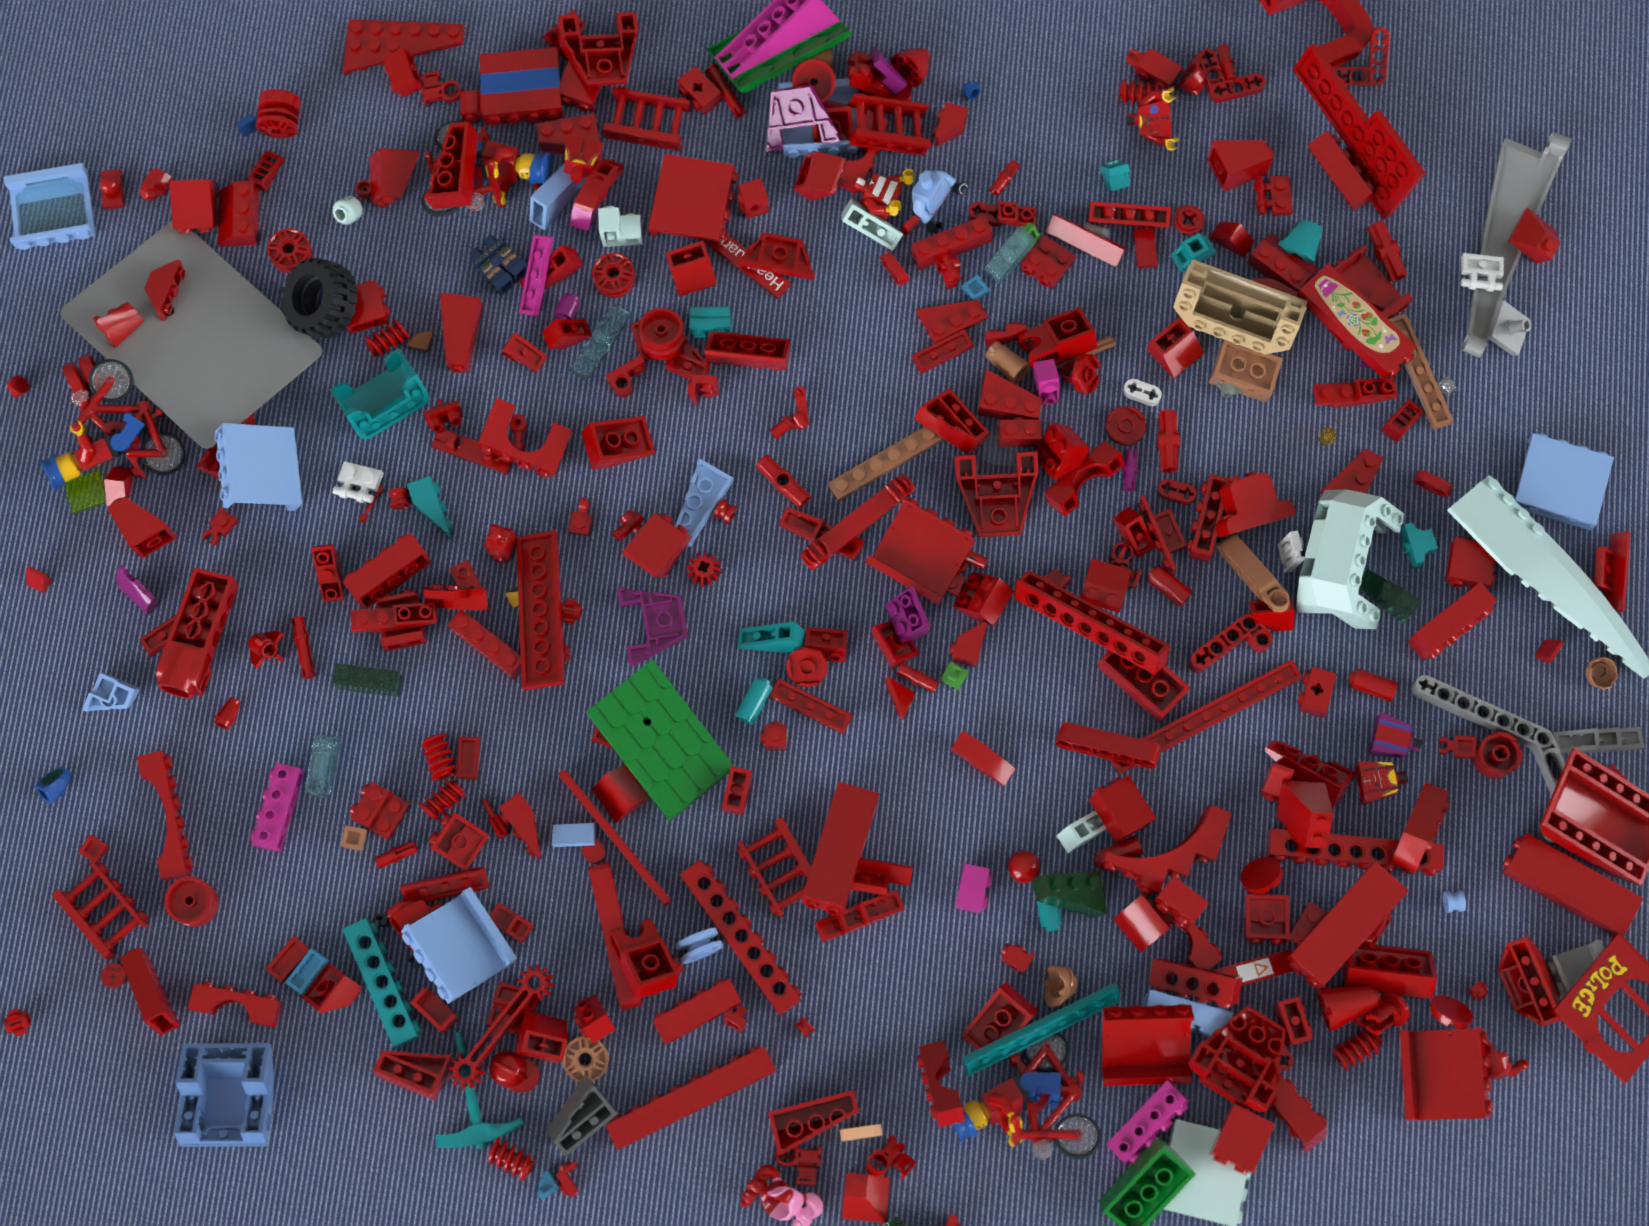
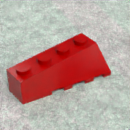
(806, 1120)

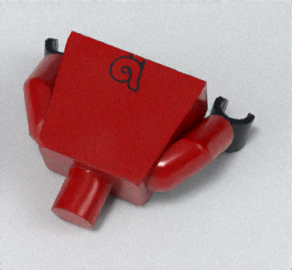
(406, 913)

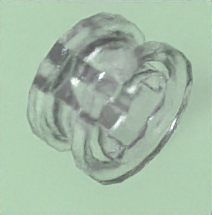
(1446, 386)

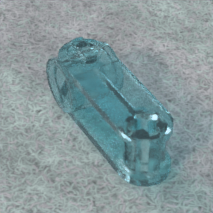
(322, 765)

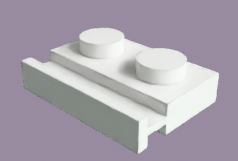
(1290, 551)

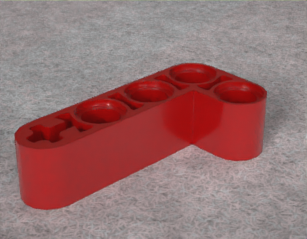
(1226, 645)

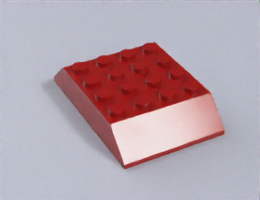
(1600, 818)

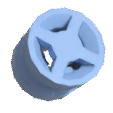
(1454, 901)

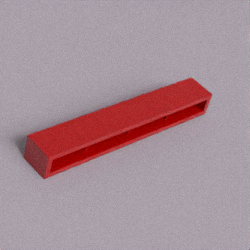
(691, 1097)

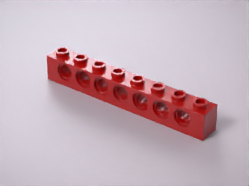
(1092, 622)
(1343, 843)
(692, 878)

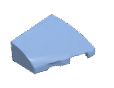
(110, 694)

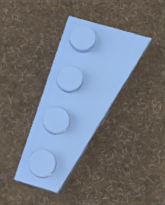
(703, 496)

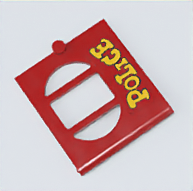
(1593, 990)

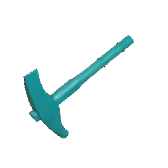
(478, 1133)

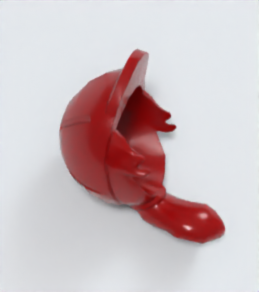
(1500, 1066)

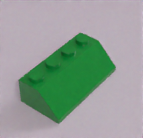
(1146, 1186)

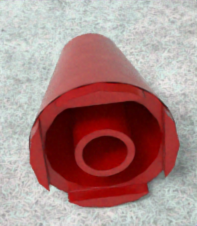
(1346, 1004)

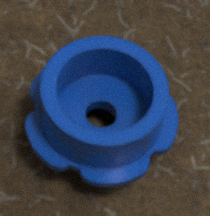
(971, 90)

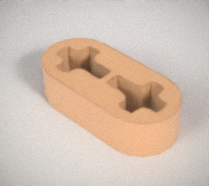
(861, 1132)

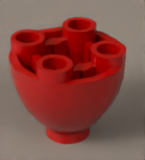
(912, 65)

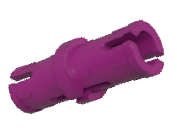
(1130, 470)

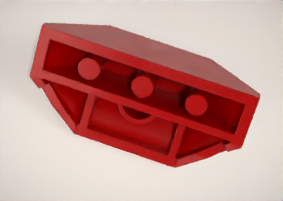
(1529, 981)

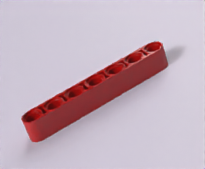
(611, 918)

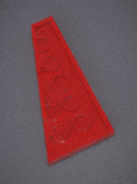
(374, 39)

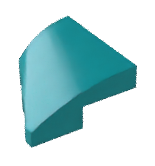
(1303, 240)

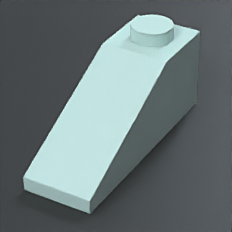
(870, 225)
(1081, 831)

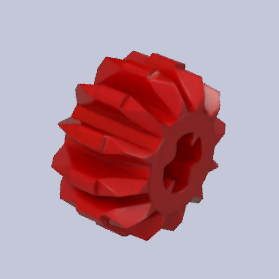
(711, 566)

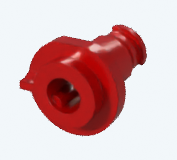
(1390, 1011)

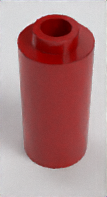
(1169, 585)
(1372, 684)
(1126, 848)

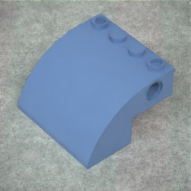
(224, 1094)

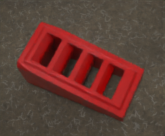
(269, 177)
(1394, 429)

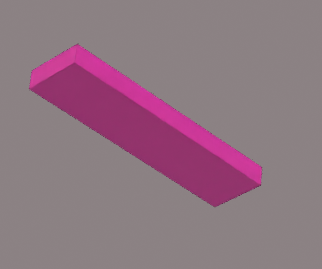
(536, 275)

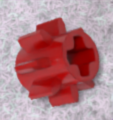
(571, 611)
(17, 1022)

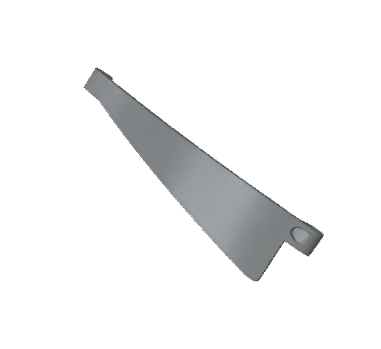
(1518, 183)

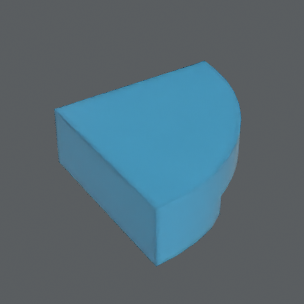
(547, 1185)

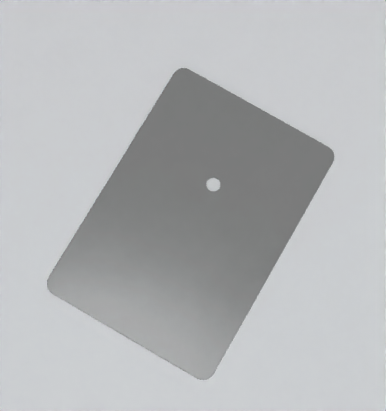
(218, 350)

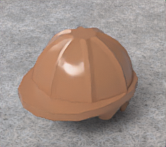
(1060, 985)

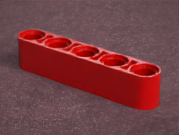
(1108, 745)

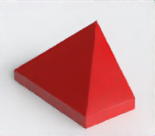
(900, 695)

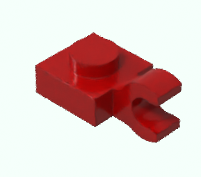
(581, 521)

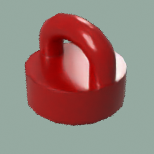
(17, 386)

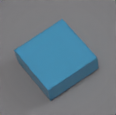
(975, 288)

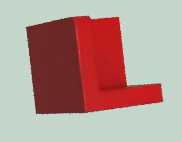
(1058, 578)

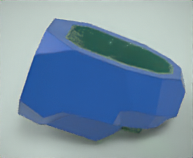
(53, 784)

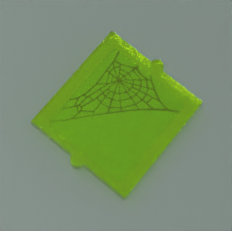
(85, 492)

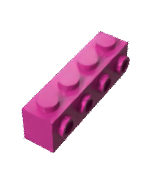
(277, 807)
(1148, 1123)

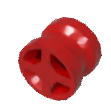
(399, 498)
(725, 511)

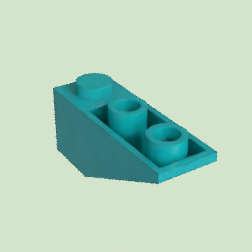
(426, 500)

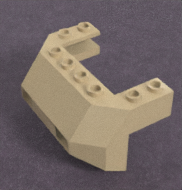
(1238, 309)

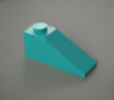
(772, 638)

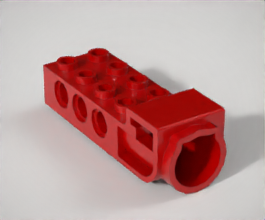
(195, 634)

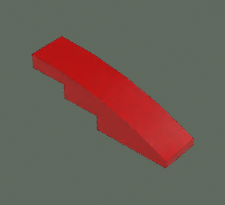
(813, 528)
(859, 916)

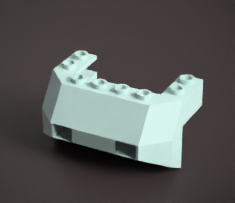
(1339, 554)

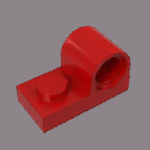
(521, 350)
(623, 374)

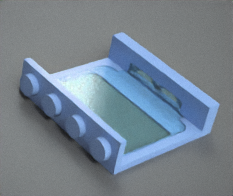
(50, 206)

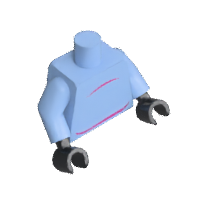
(930, 194)

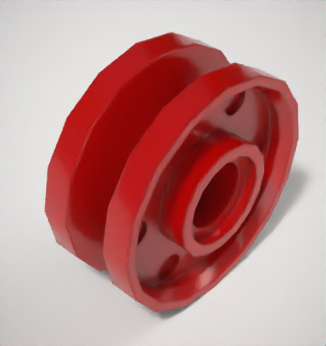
(283, 241)
(608, 265)

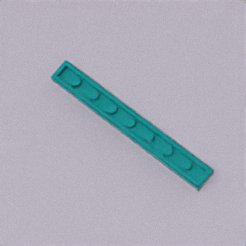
(1040, 1029)

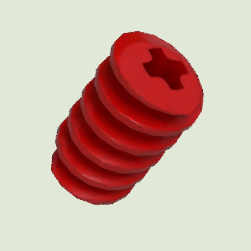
(1134, 92)
(386, 338)
(437, 757)
(443, 799)
(1356, 1049)
(511, 1160)

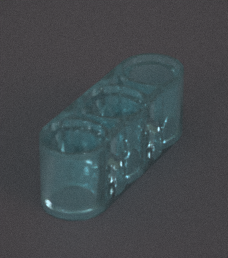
(1010, 255)

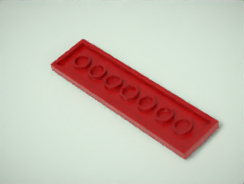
(540, 610)

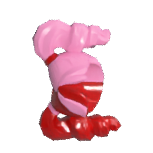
(780, 1199)

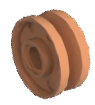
(576, 1049)

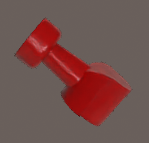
(519, 427)

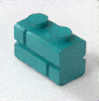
(709, 319)

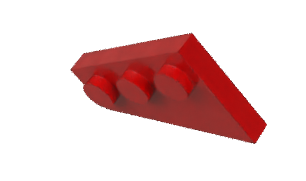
(951, 318)
(1357, 474)

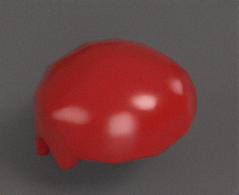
(1023, 866)

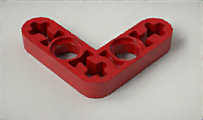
(1367, 71)
(1221, 85)

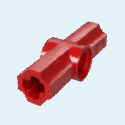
(1387, 251)
(1168, 440)
(774, 472)

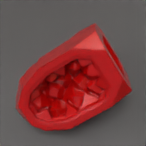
(155, 184)

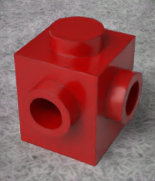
(774, 736)

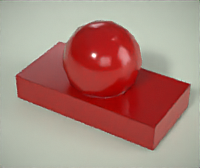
(112, 189)

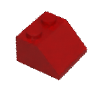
(1106, 585)

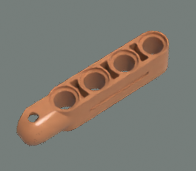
(1253, 573)

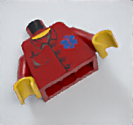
(1155, 118)

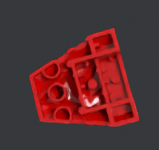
(1242, 1059)

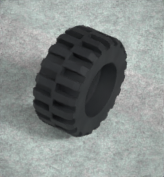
(301, 295)

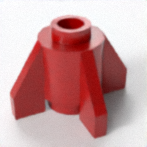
(264, 646)

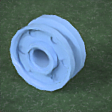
(699, 945)

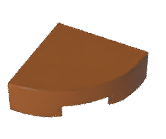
(421, 341)

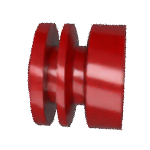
(278, 113)

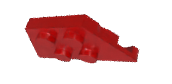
(778, 255)

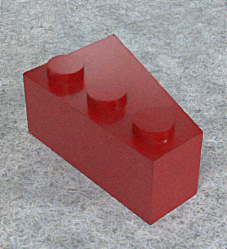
(553, 133)
(1006, 400)
(952, 421)
(413, 1071)

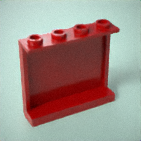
(693, 198)

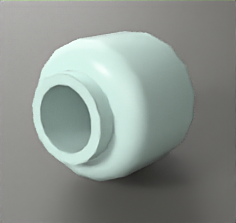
(347, 210)

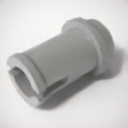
(1103, 231)

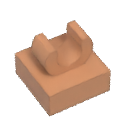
(353, 838)

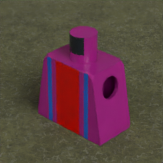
(1392, 738)

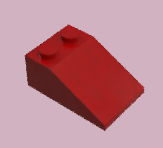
(617, 441)
(999, 1017)

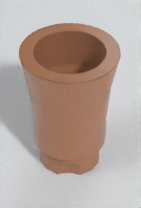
(1008, 362)

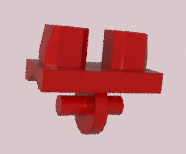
(442, 414)

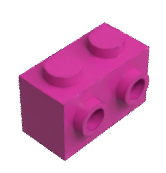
(972, 888)

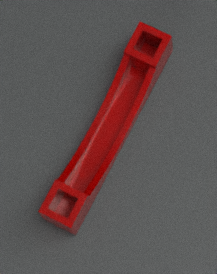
(174, 860)

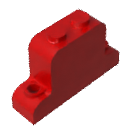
(1250, 503)

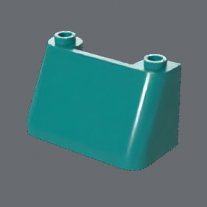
(383, 398)

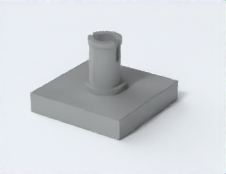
(1508, 328)

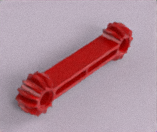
(857, 522)
(500, 1027)

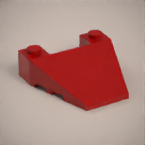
(600, 57)
(998, 500)

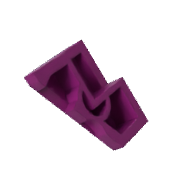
(891, 77)
(135, 591)

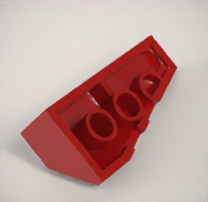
(1310, 769)

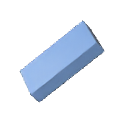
(573, 835)

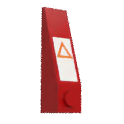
(1259, 968)

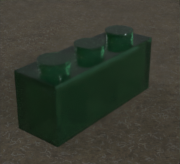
(367, 680)

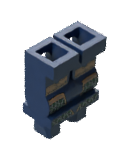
(498, 264)

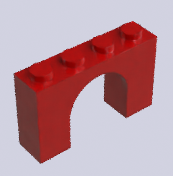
(495, 441)

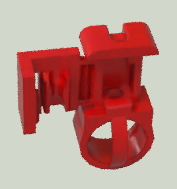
(433, 87)
(1123, 563)
(894, 1156)
(806, 1160)

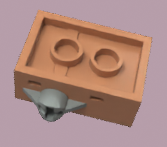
(1244, 372)

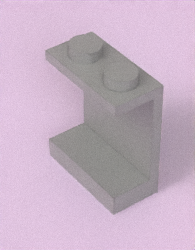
(1570, 965)

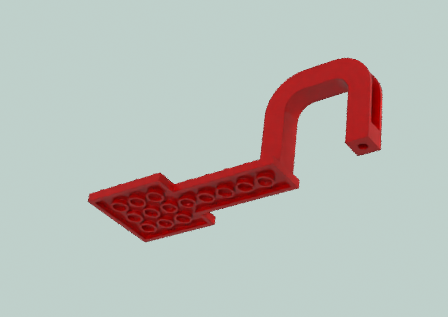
(1371, 140)

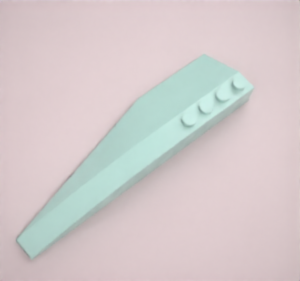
(1540, 562)

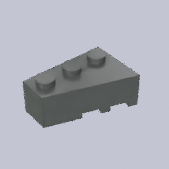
(580, 1116)

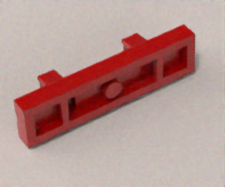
(467, 450)

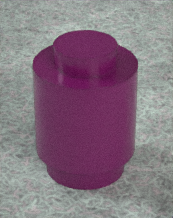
(567, 306)

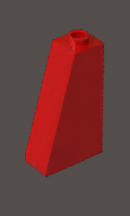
(460, 328)
(149, 992)

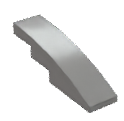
(1600, 740)

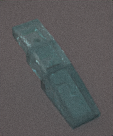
(600, 342)

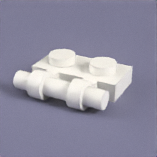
(1482, 266)
(361, 477)

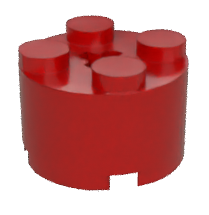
(1508, 752)

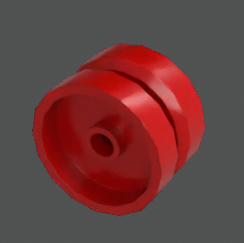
(816, 69)
(661, 334)
(78, 378)
(181, 894)

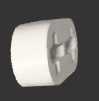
(1142, 393)

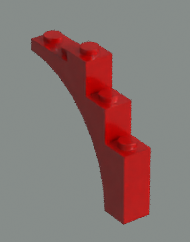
(1201, 844)

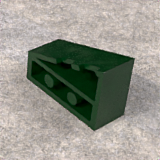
(1073, 891)

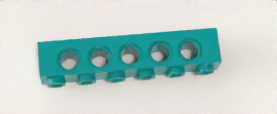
(355, 935)

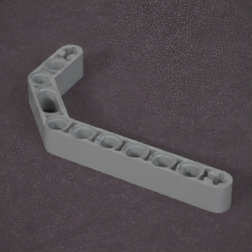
(1490, 722)

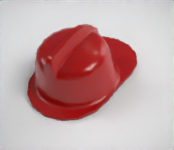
(1193, 76)
(514, 1071)

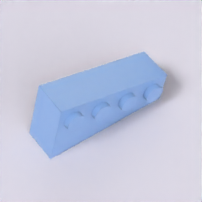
(1206, 1018)

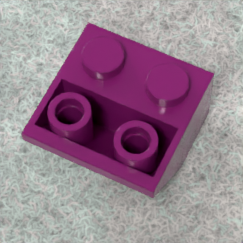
(908, 616)

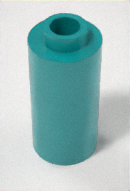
(754, 700)
(1049, 917)

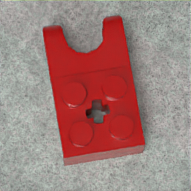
(1059, 337)
(644, 960)

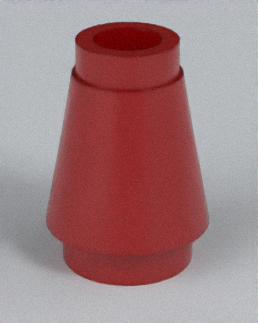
(227, 714)

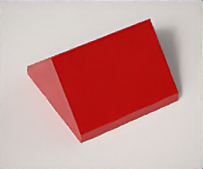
(890, 646)
(620, 793)

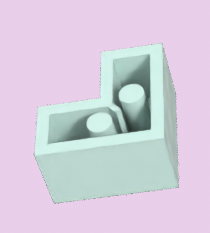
(618, 229)

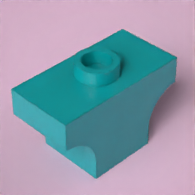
(1115, 174)
(1194, 248)
(1417, 544)

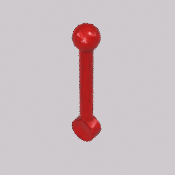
(362, 518)

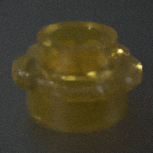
(1327, 436)

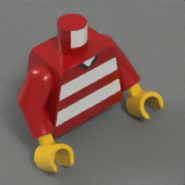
(882, 193)

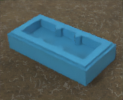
(307, 971)

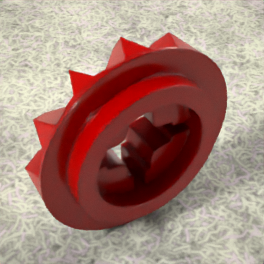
(1188, 211)

